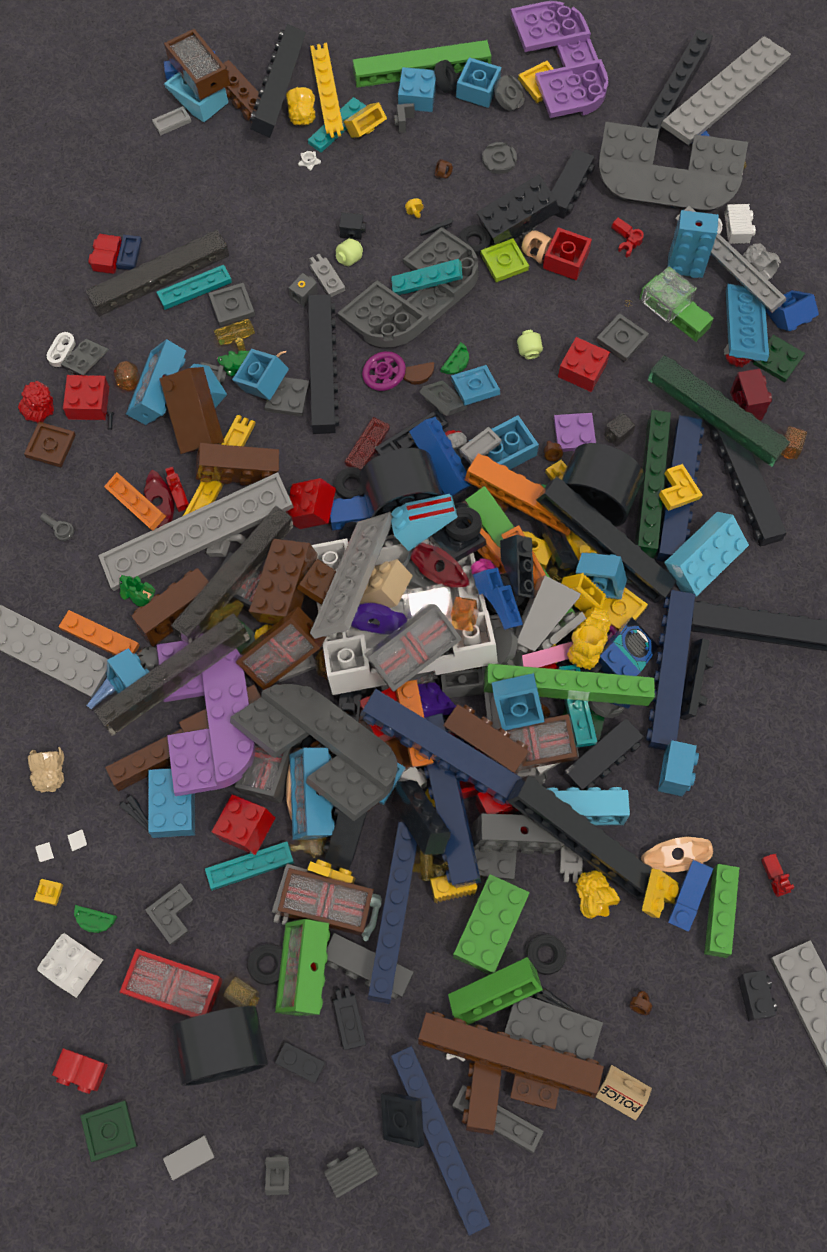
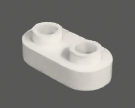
(60, 350)

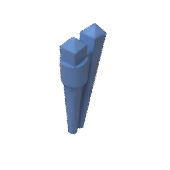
(104, 691)

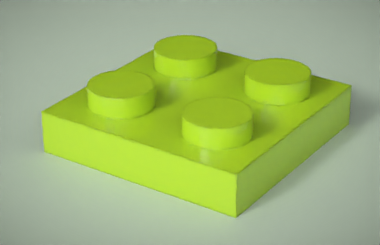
(504, 260)

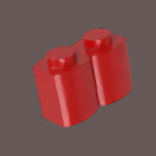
(105, 253)
(79, 1070)

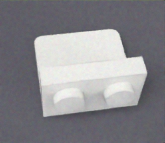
(69, 965)

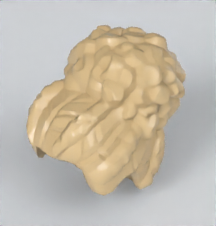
(46, 770)

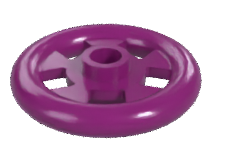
(399, 370)

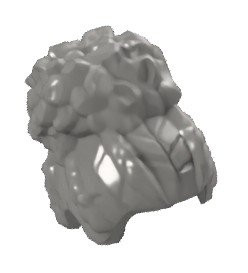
(762, 260)

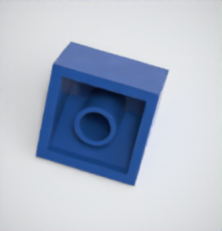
(797, 309)

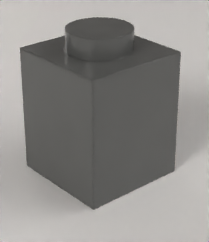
(300, 294)

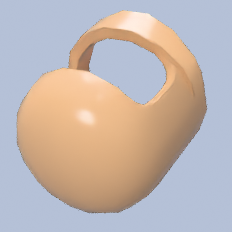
(537, 240)

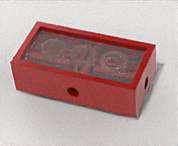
(170, 985)

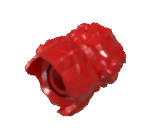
(36, 402)

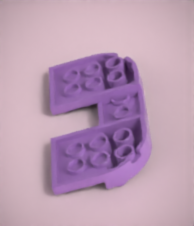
(583, 78)
(214, 755)

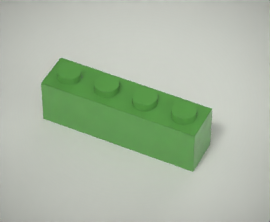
(691, 320)
(722, 911)
(495, 991)

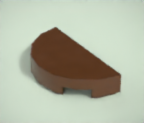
(419, 373)

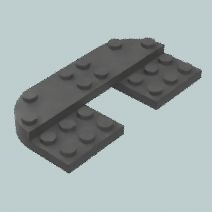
(630, 175)
(393, 321)
(363, 765)

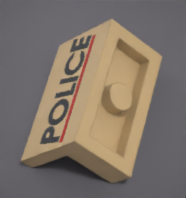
(624, 1092)

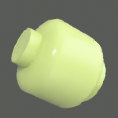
(349, 252)
(530, 344)

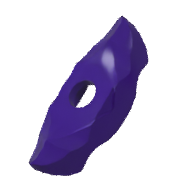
(388, 618)

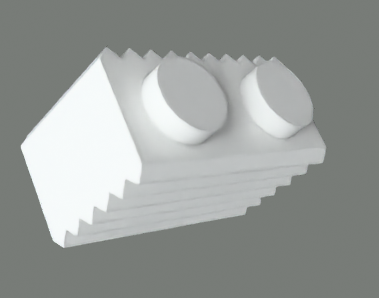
(738, 223)

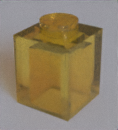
(241, 993)

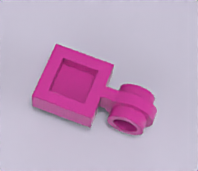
(481, 565)

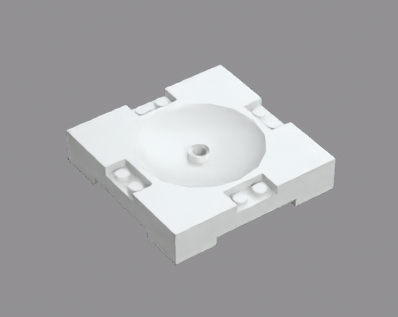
(345, 651)

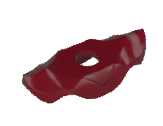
(157, 487)
(426, 558)

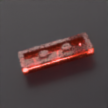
(366, 444)

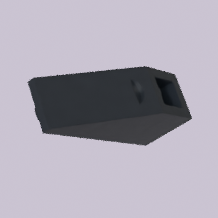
(518, 564)

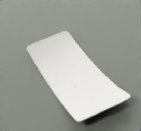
(76, 841)

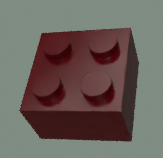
(751, 392)

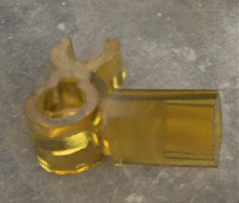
(312, 847)

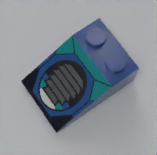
(627, 650)

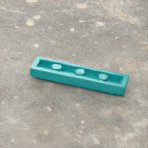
(321, 140)
(427, 277)
(194, 287)
(580, 717)
(249, 865)

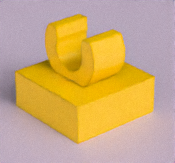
(556, 470)
(48, 892)

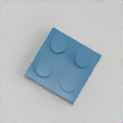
(475, 385)

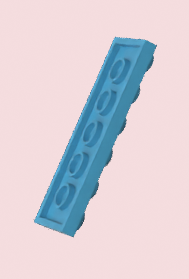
(746, 324)

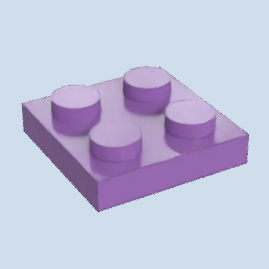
(574, 430)

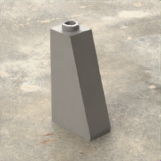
(543, 613)

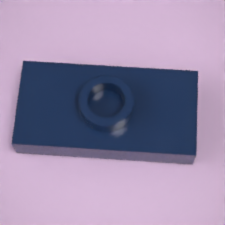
(129, 252)

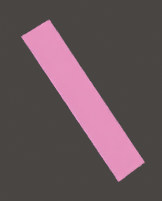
(546, 656)

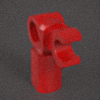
(634, 237)
(176, 489)
(774, 871)

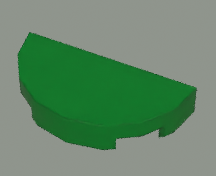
(457, 361)
(93, 920)

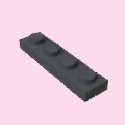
(507, 1124)

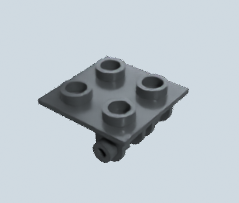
(84, 357)

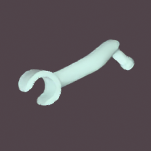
(376, 904)

